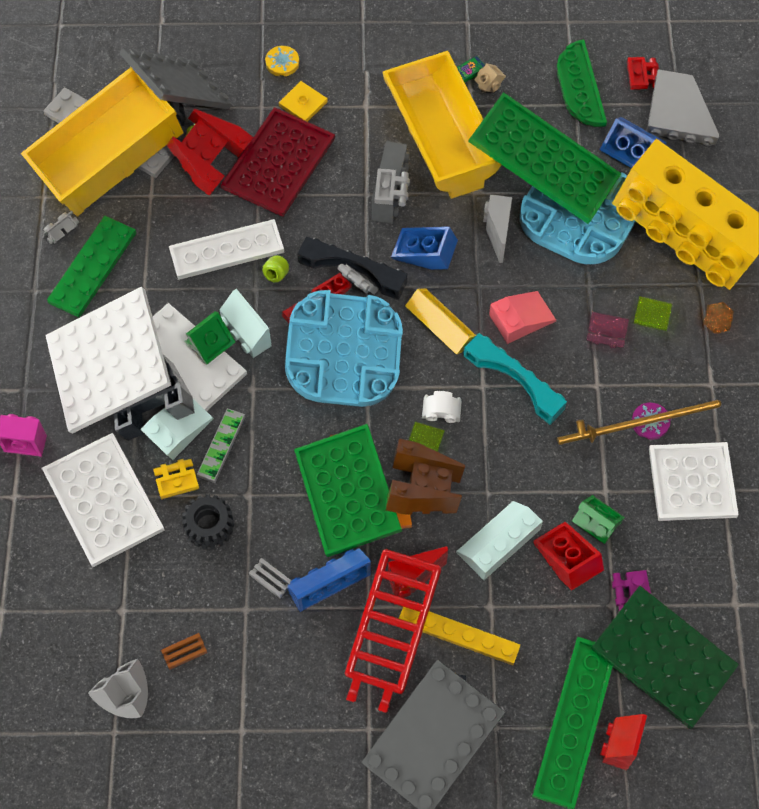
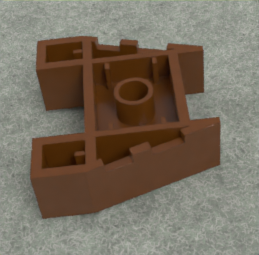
(429, 480)

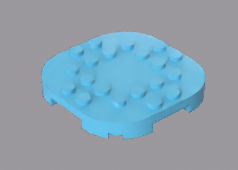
(570, 236)
(343, 349)

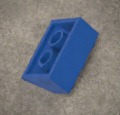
(627, 142)

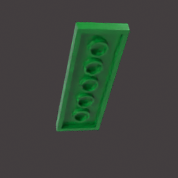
(91, 266)

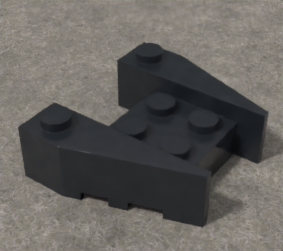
(176, 398)

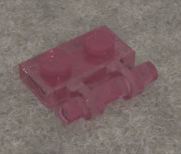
(609, 326)

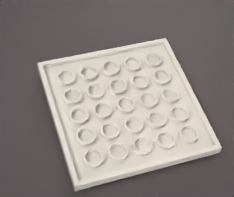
(107, 360)

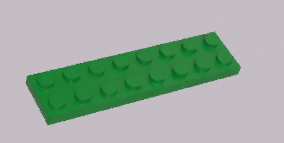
(573, 727)

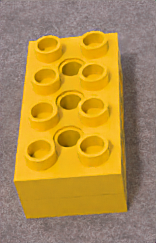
(690, 214)

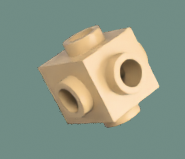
(489, 78)

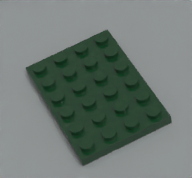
(665, 657)

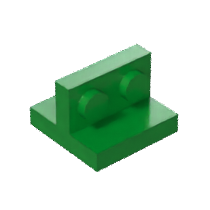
(209, 338)
(597, 518)

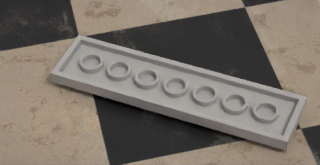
(67, 102)

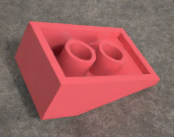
(520, 315)

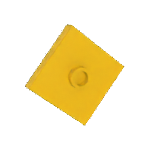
(303, 101)

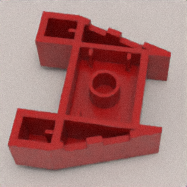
(203, 146)

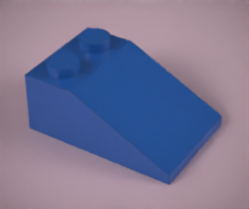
(426, 247)

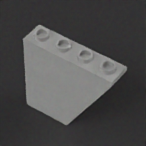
(680, 110)

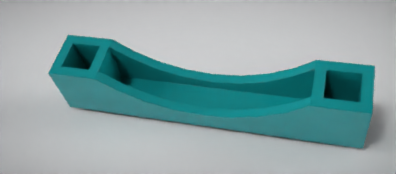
(486, 355)

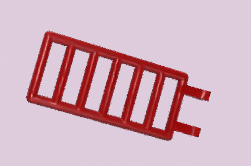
(417, 628)

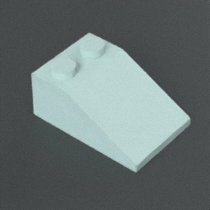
(174, 434)

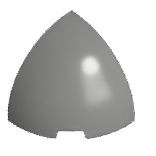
(123, 692)

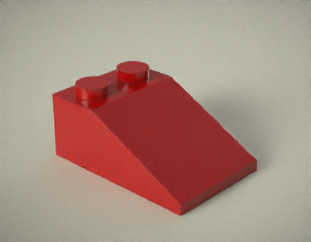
(570, 555)
(435, 556)
(623, 740)

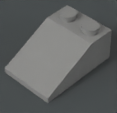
(497, 218)

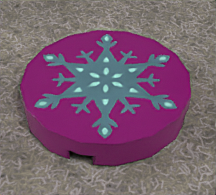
(653, 430)

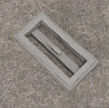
(257, 568)

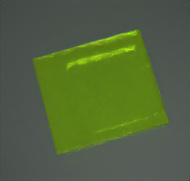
(652, 313)
(427, 435)

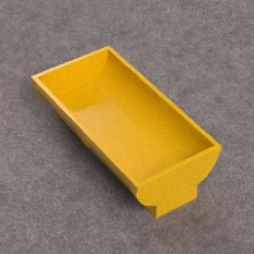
(441, 122)

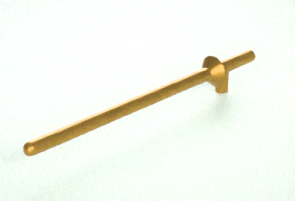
(591, 432)

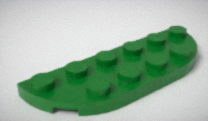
(579, 85)

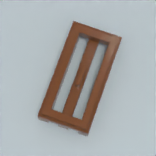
(180, 644)

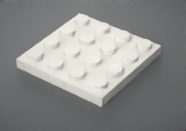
(693, 481)

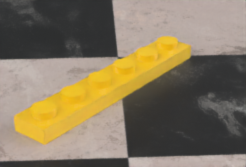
(465, 636)

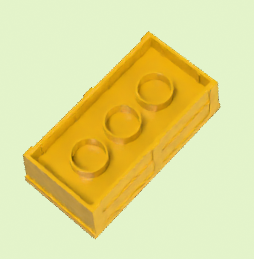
(103, 141)

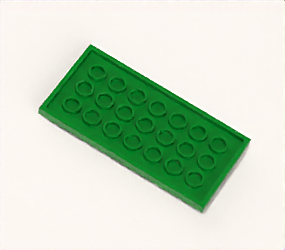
(545, 158)

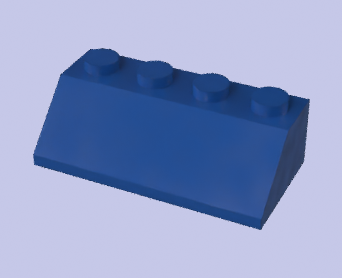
(329, 579)

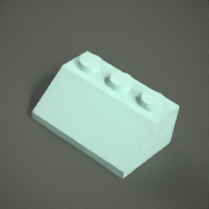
(245, 324)

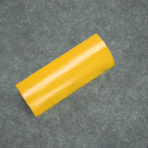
(440, 320)

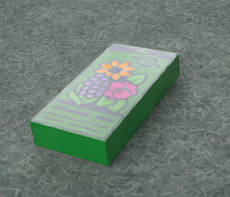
(470, 68)

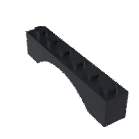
(319, 254)

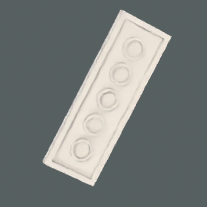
(226, 249)

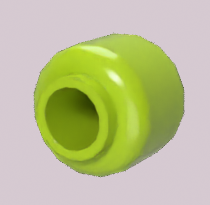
(275, 268)

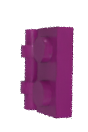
(632, 582)

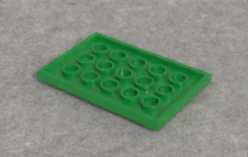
(347, 490)

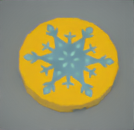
(282, 61)

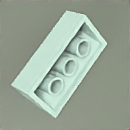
(500, 539)

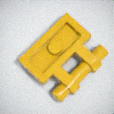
(176, 483)

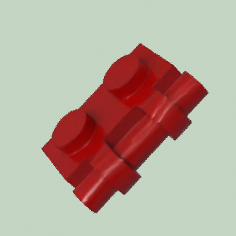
(638, 72)

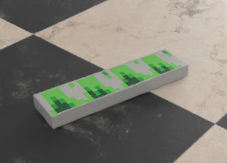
(221, 445)

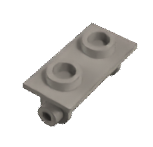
(54, 231)

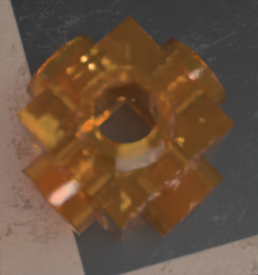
(718, 317)

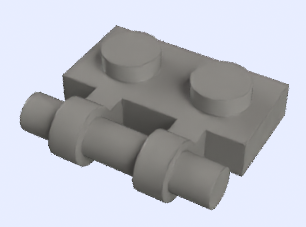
(386, 184)
(359, 280)

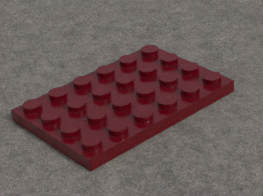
(278, 161)

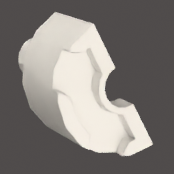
(441, 406)

